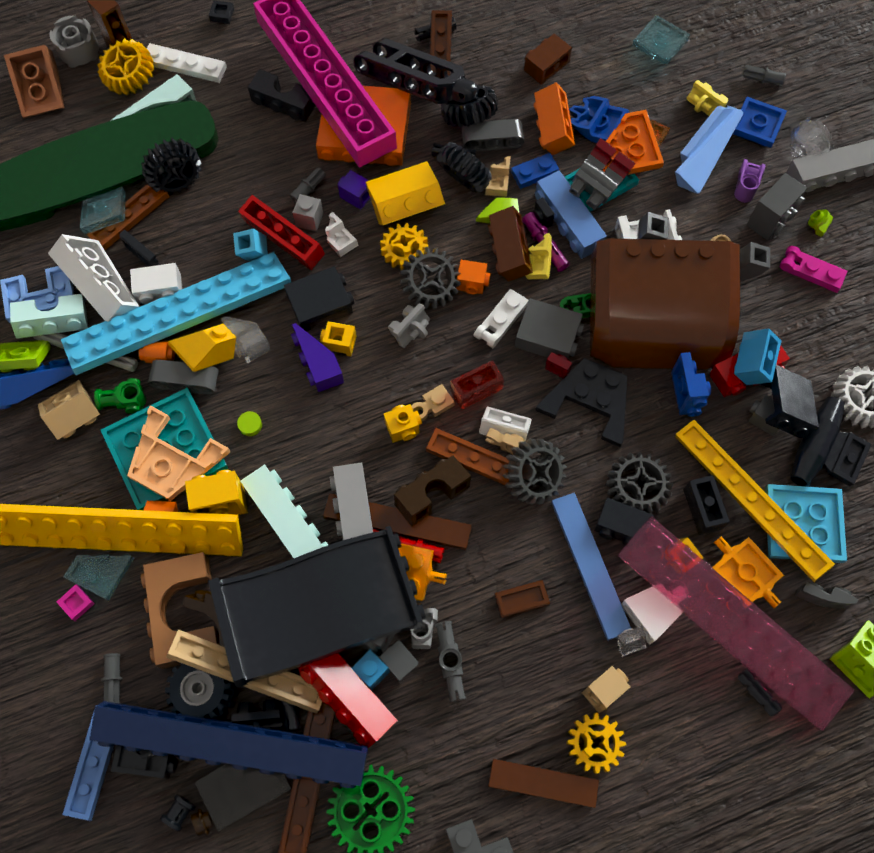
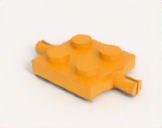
(420, 568)
(748, 570)

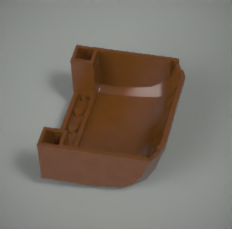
(664, 301)

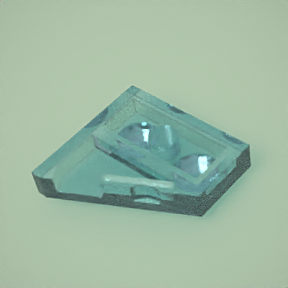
(99, 573)

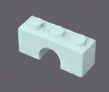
(65, 317)

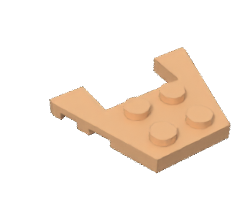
(164, 466)

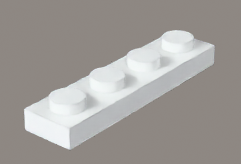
(187, 63)

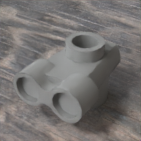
(427, 629)

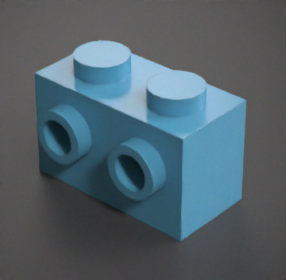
(757, 357)

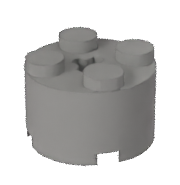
(74, 41)

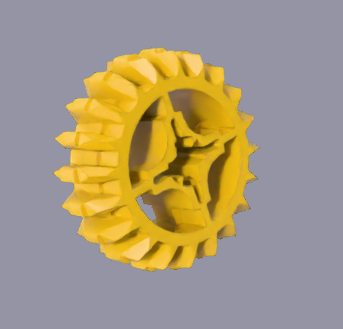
(125, 67)

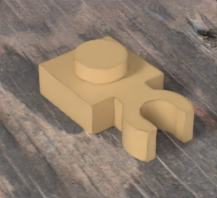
(435, 401)
(505, 441)

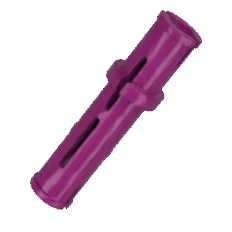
(538, 232)

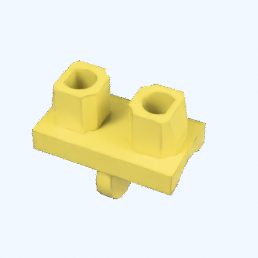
(705, 98)

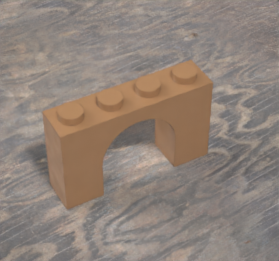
(161, 583)

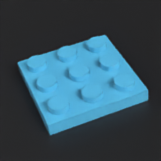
(818, 515)

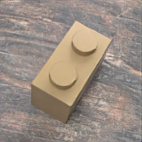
(606, 688)

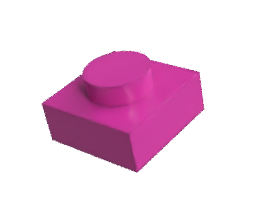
(75, 602)

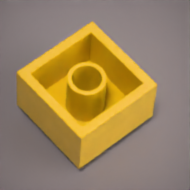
(216, 494)

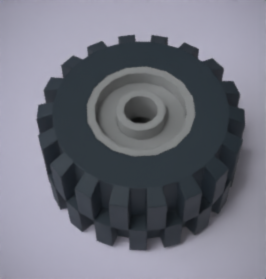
(199, 693)

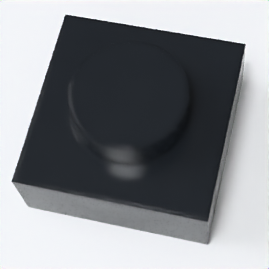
(221, 12)
(543, 212)

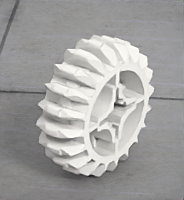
(853, 395)

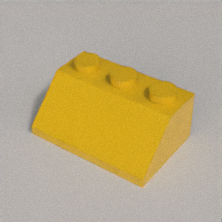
(404, 193)

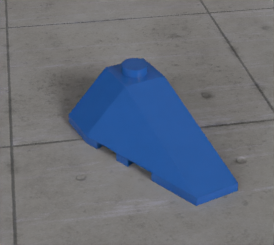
(22, 383)

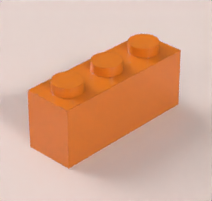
(553, 119)

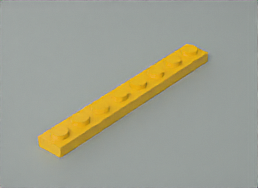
(755, 501)

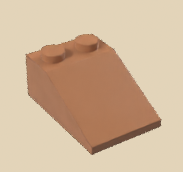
(35, 80)

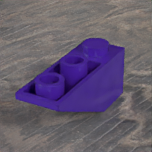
(320, 360)

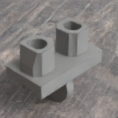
(412, 326)

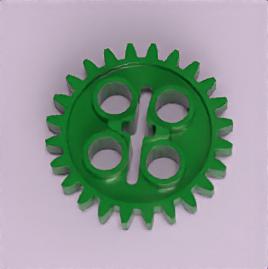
(389, 828)

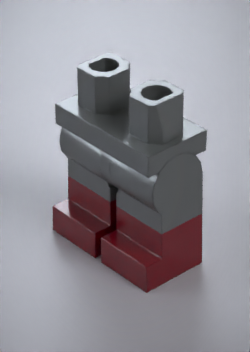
(596, 181)

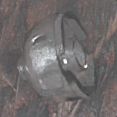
(810, 139)

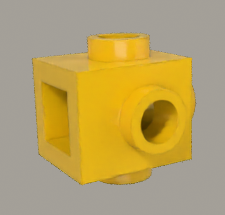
(402, 423)

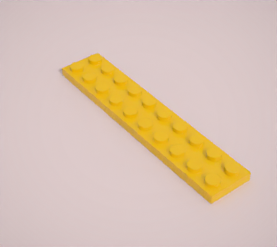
(120, 530)

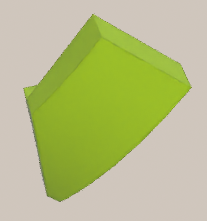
(496, 205)

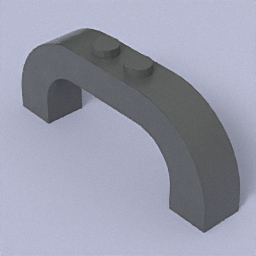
(753, 257)

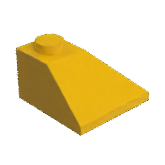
(205, 347)

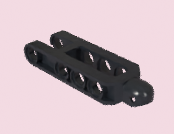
(400, 61)

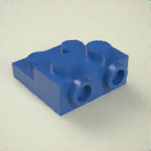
(689, 387)

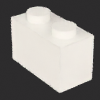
(155, 282)

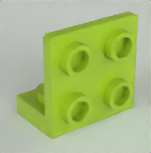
(857, 659)

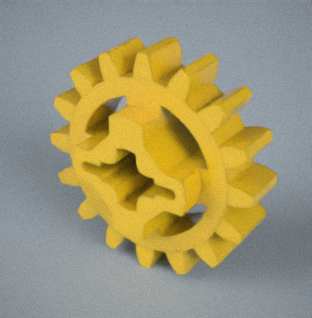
(402, 243)
(604, 735)

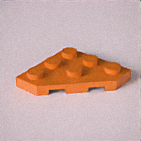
(636, 141)

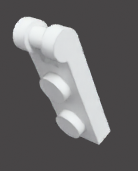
(501, 318)

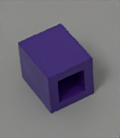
(353, 189)

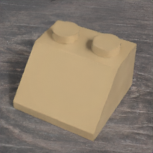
(68, 410)

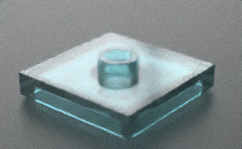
(661, 40)
(103, 210)

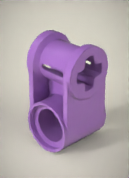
(748, 180)

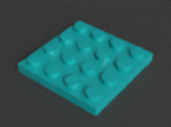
(183, 431)

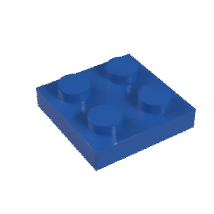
(759, 122)

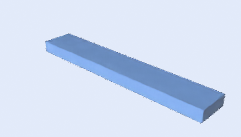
(591, 566)

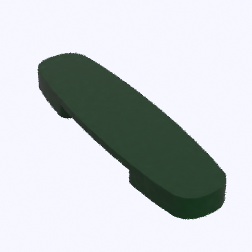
(95, 160)

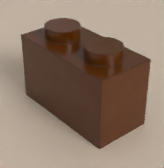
(547, 58)

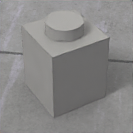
(308, 213)

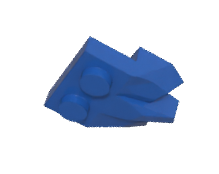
(596, 118)

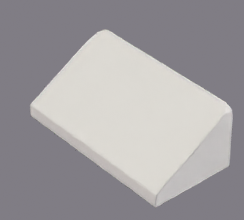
(504, 423)

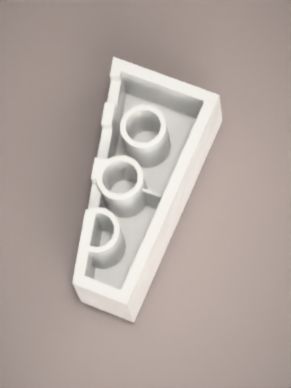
(93, 275)

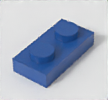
(534, 170)

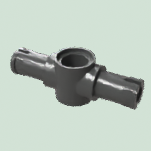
(453, 674)

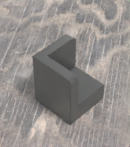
(399, 661)

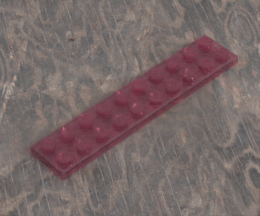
(736, 623)

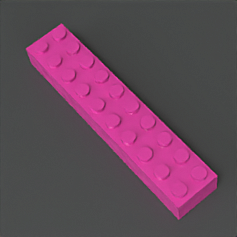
(327, 79)

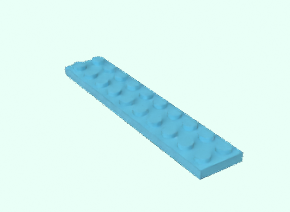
(174, 313)

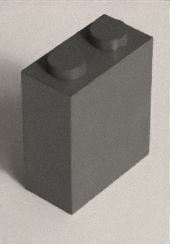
(549, 329)

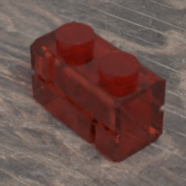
(477, 384)

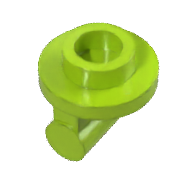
(820, 221)

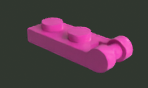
(813, 269)

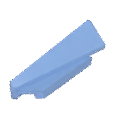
(706, 147)

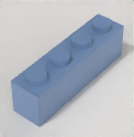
(570, 214)

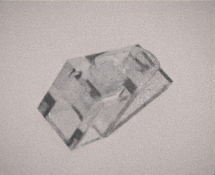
(249, 338)

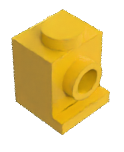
(336, 331)

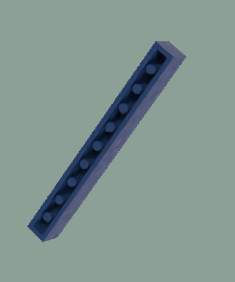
(229, 743)

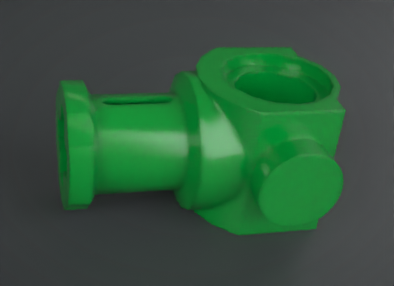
(120, 397)

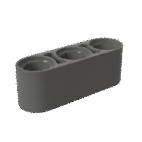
(493, 135)
(178, 376)

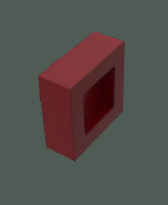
(558, 365)

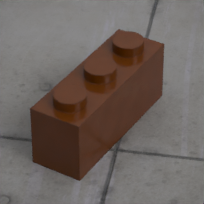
(109, 21)
(510, 244)

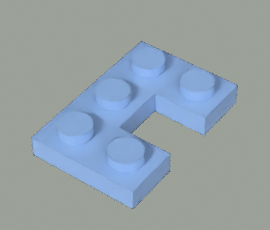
(15, 290)

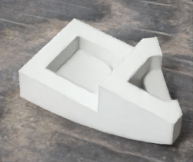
(339, 237)

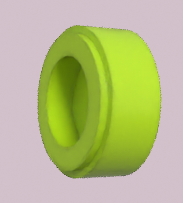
(249, 423)

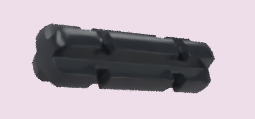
(760, 692)

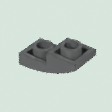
(833, 598)

